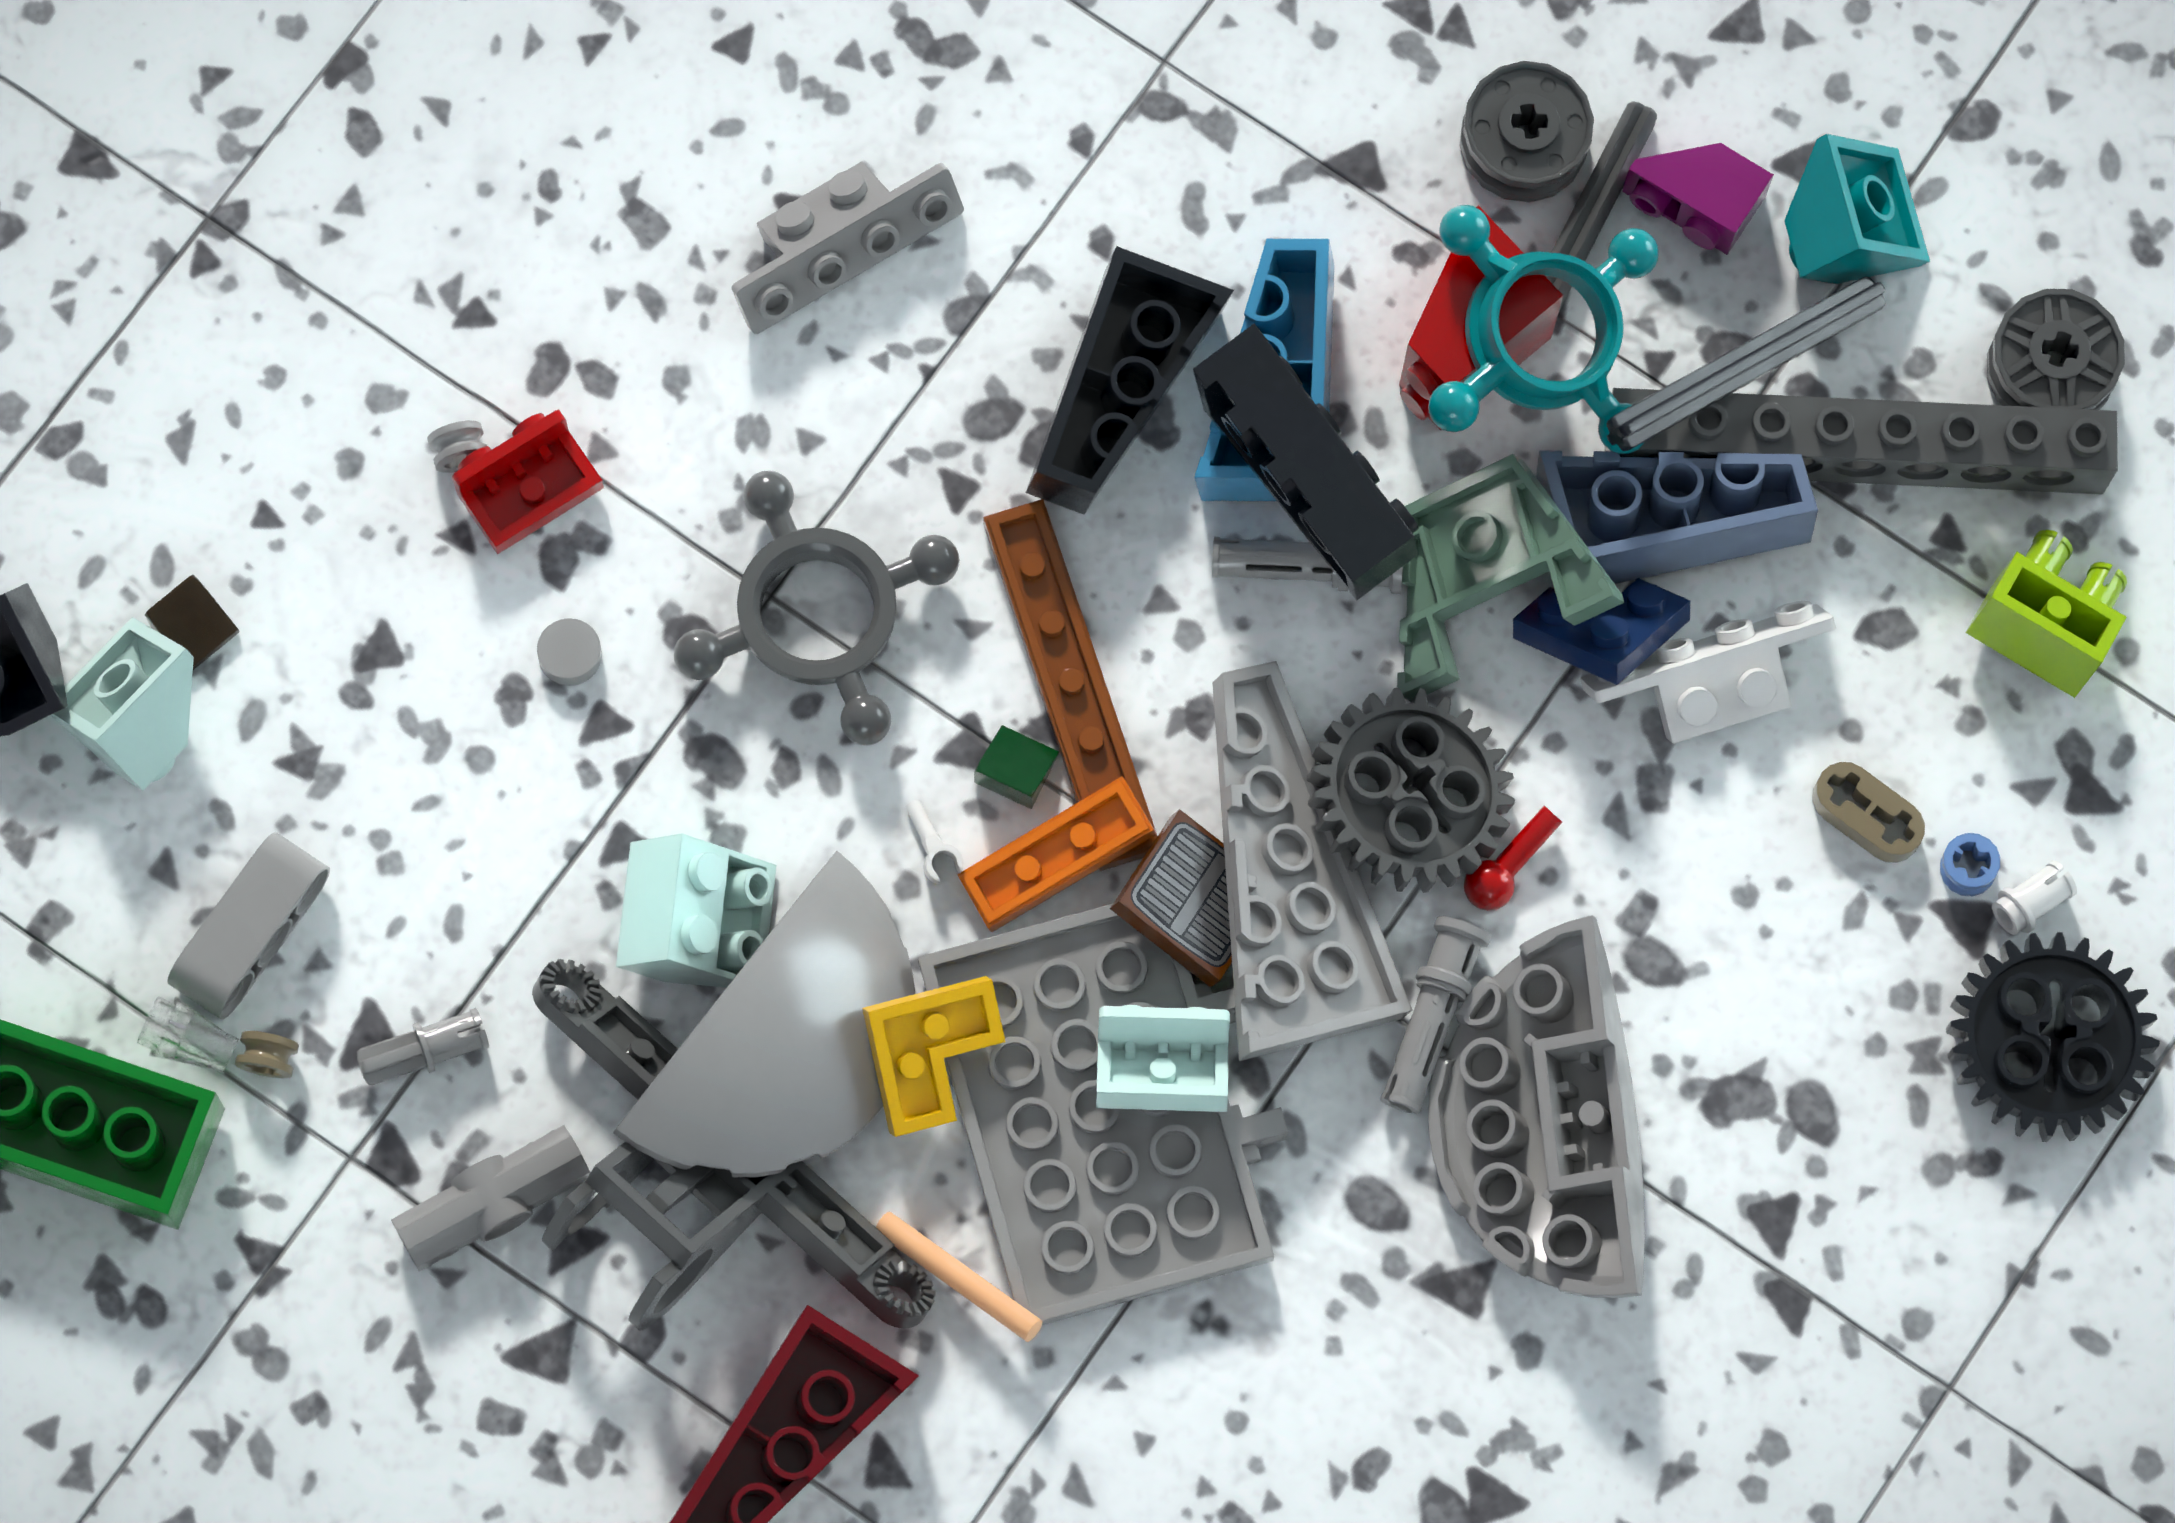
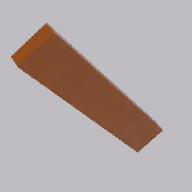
(1062, 656)

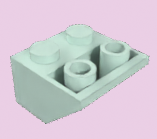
(693, 910)

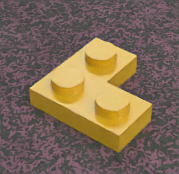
(914, 1037)

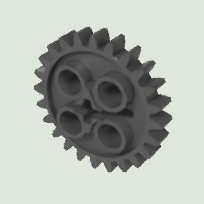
(1368, 818)

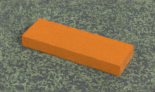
(1057, 854)

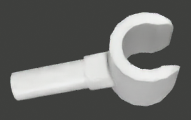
(931, 841)

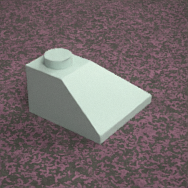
(133, 703)

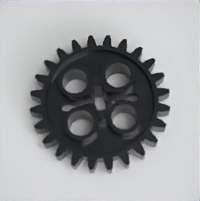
(2108, 1044)

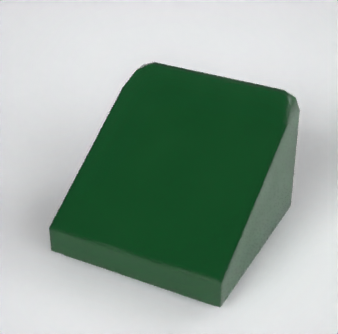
(1015, 766)

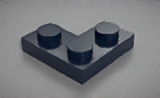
(1610, 642)

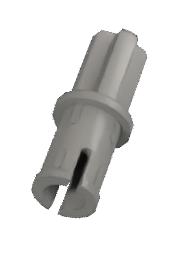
(421, 1048)

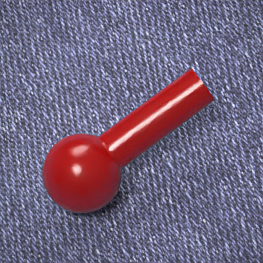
(1494, 880)

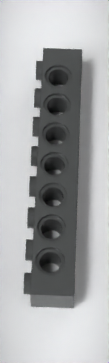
(1904, 441)

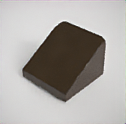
(192, 620)

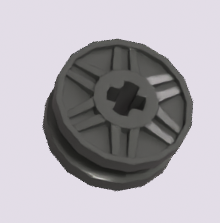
(1553, 111)
(2058, 323)

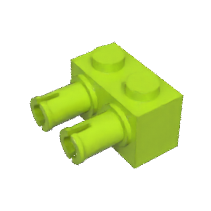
(2048, 621)

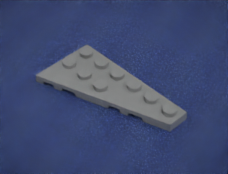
(1299, 920)

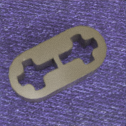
(1877, 800)

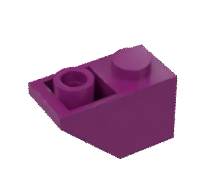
(1701, 190)

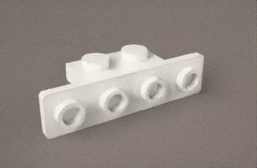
(1721, 676)

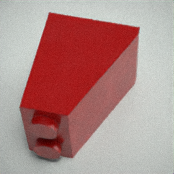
(1439, 345)

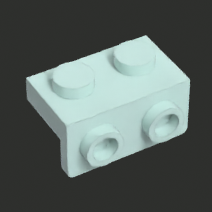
(1162, 1058)

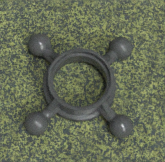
(769, 498)

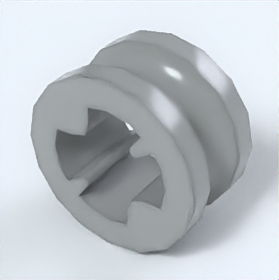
(455, 443)

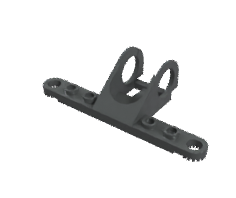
(793, 1199)

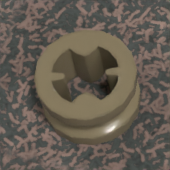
(266, 1054)

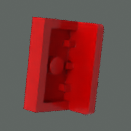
(525, 480)

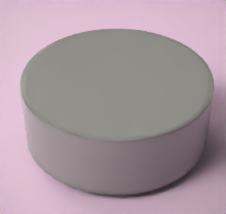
(569, 651)

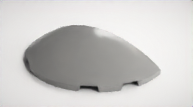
(785, 1048)
(1542, 1119)

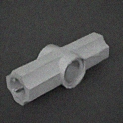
(491, 1198)

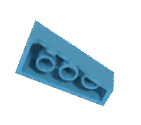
(1295, 314)

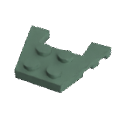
(1480, 543)

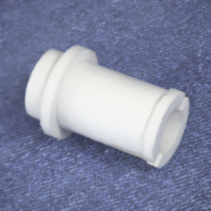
(2022, 906)

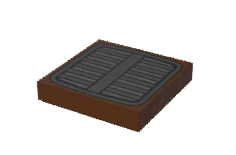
(1182, 898)

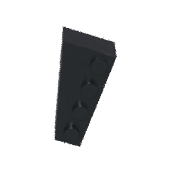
(1127, 359)
(1305, 462)

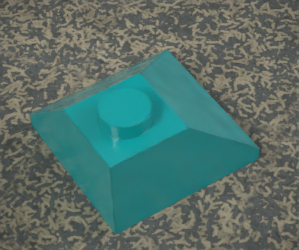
(1853, 214)

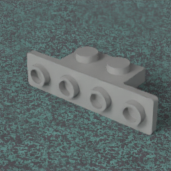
(839, 235)

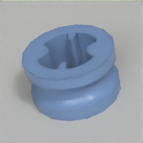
(1957, 878)

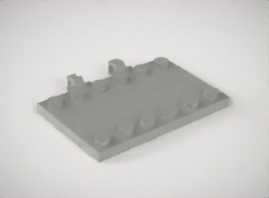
(1083, 1195)

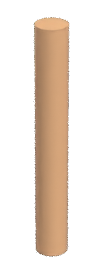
(959, 1277)

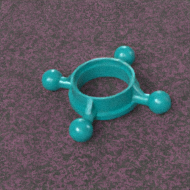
(1456, 404)

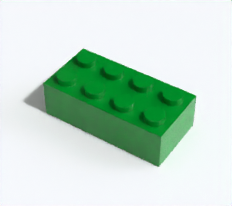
(102, 1125)

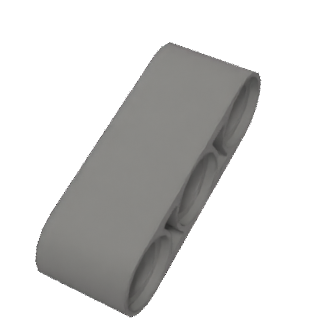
(248, 925)

